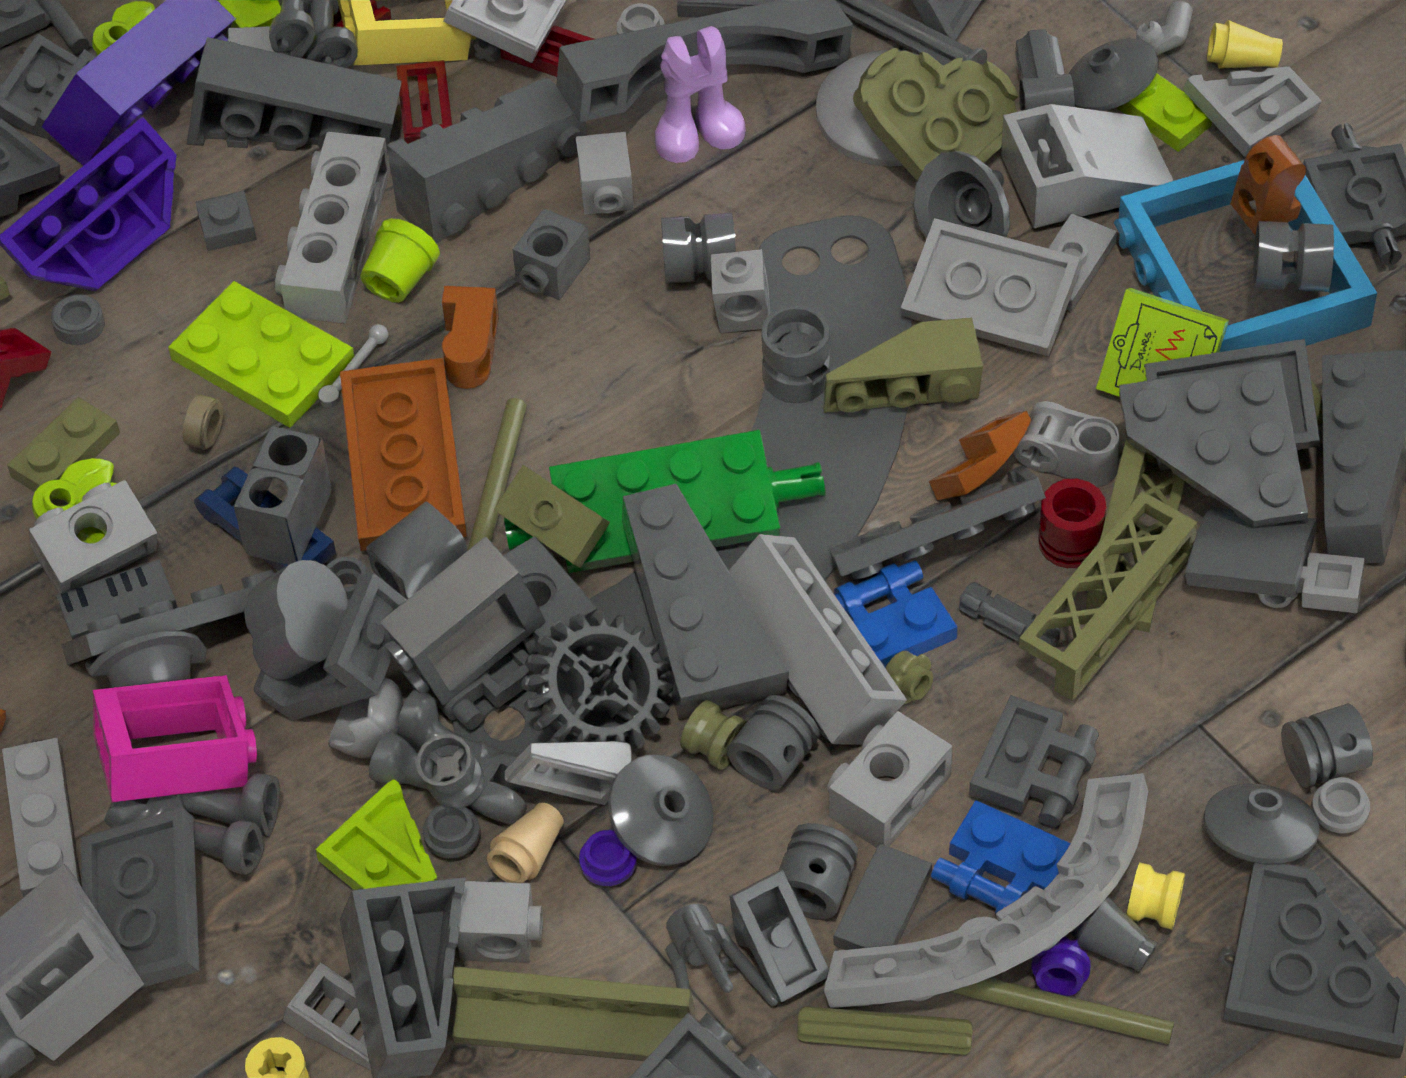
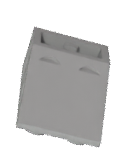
(1078, 160)
(59, 966)

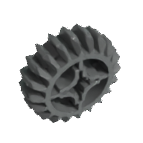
(579, 675)

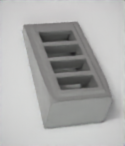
(571, 768)
(319, 1027)

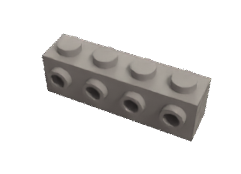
(816, 640)

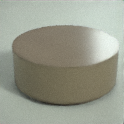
(202, 422)

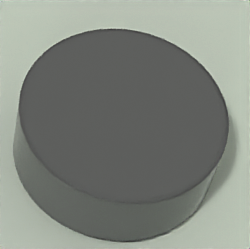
(77, 319)

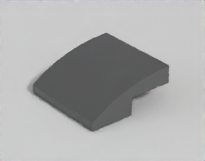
(38, 84)
(1248, 558)

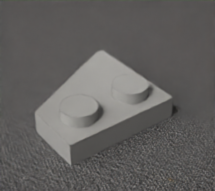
(1253, 103)

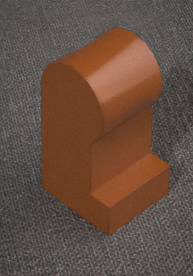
(1269, 179)
(470, 344)

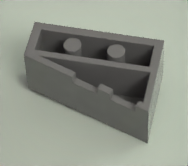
(401, 971)

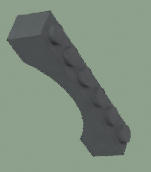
(613, 71)

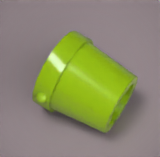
(398, 260)

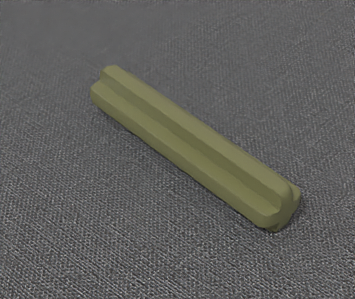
(884, 1030)

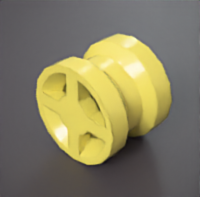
(1155, 896)
(279, 1053)

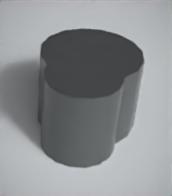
(295, 618)

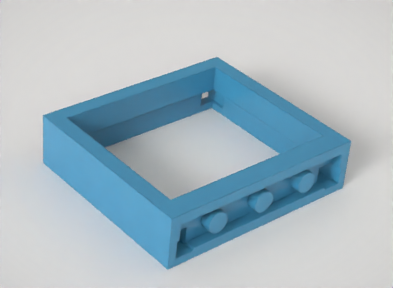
(1342, 311)

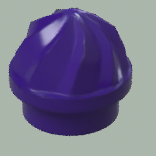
(1062, 968)

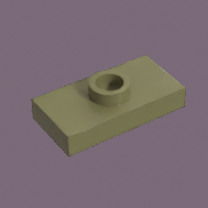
(551, 516)

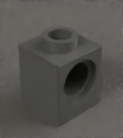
(551, 254)

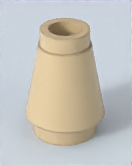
(523, 846)

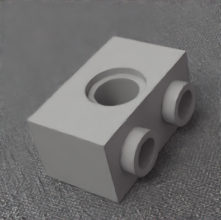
(76, 563)
(881, 808)

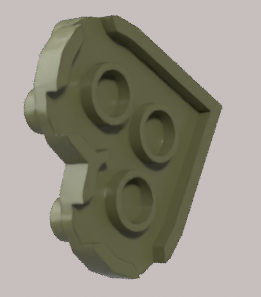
(934, 107)

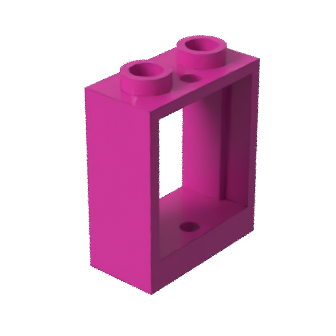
(170, 710)

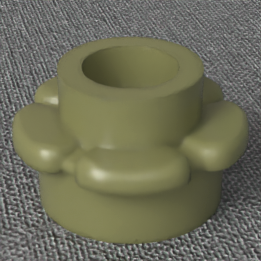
(911, 674)

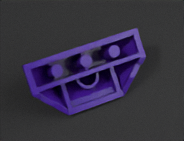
(98, 214)

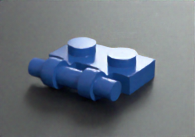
(907, 624)
(1004, 848)

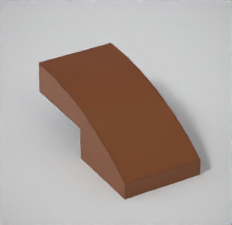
(985, 453)

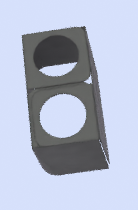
(284, 457)
(416, 550)

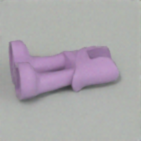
(684, 75)

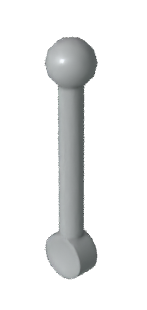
(329, 394)

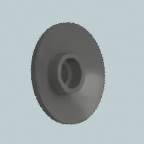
(1113, 74)
(645, 822)
(1261, 823)

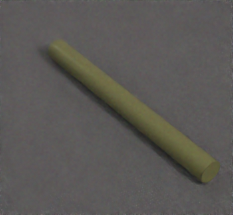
(498, 470)
(1070, 1009)

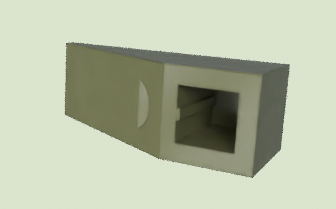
(915, 367)

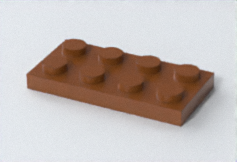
(400, 445)

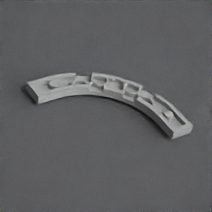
(1032, 924)

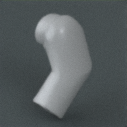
(1172, 33)

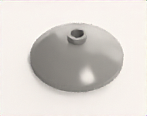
(843, 122)

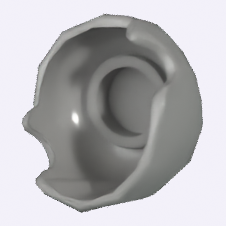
(366, 721)

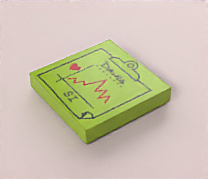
(1152, 332)

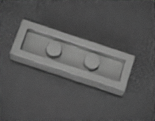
(39, 811)

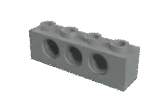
(334, 227)

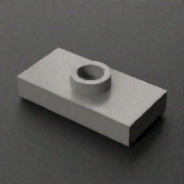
(1088, 241)

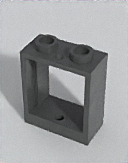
(461, 622)

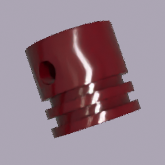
(1071, 521)

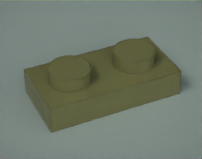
(71, 437)

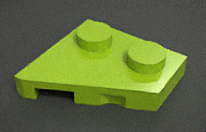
(378, 845)

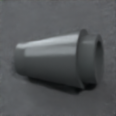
(1115, 936)

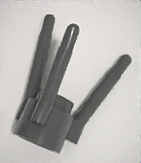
(700, 942)

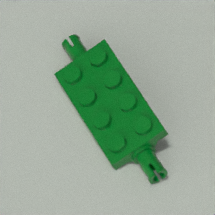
(718, 476)

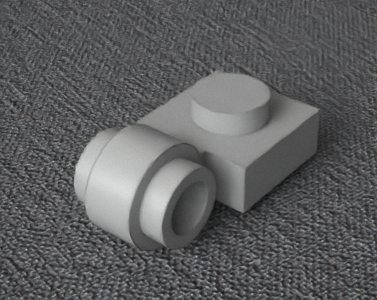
(1326, 584)

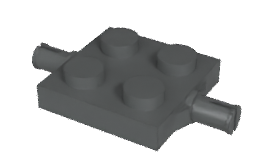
(1363, 191)

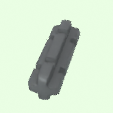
(1001, 613)

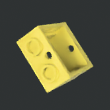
(402, 39)

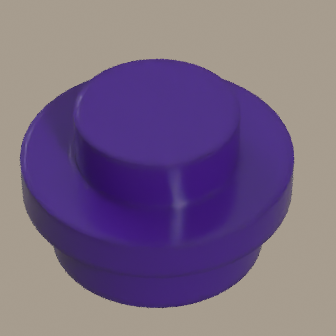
(606, 859)

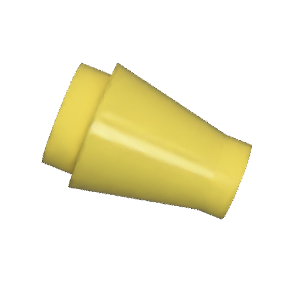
(1241, 47)

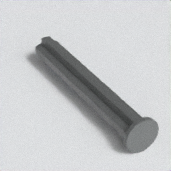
(909, 31)

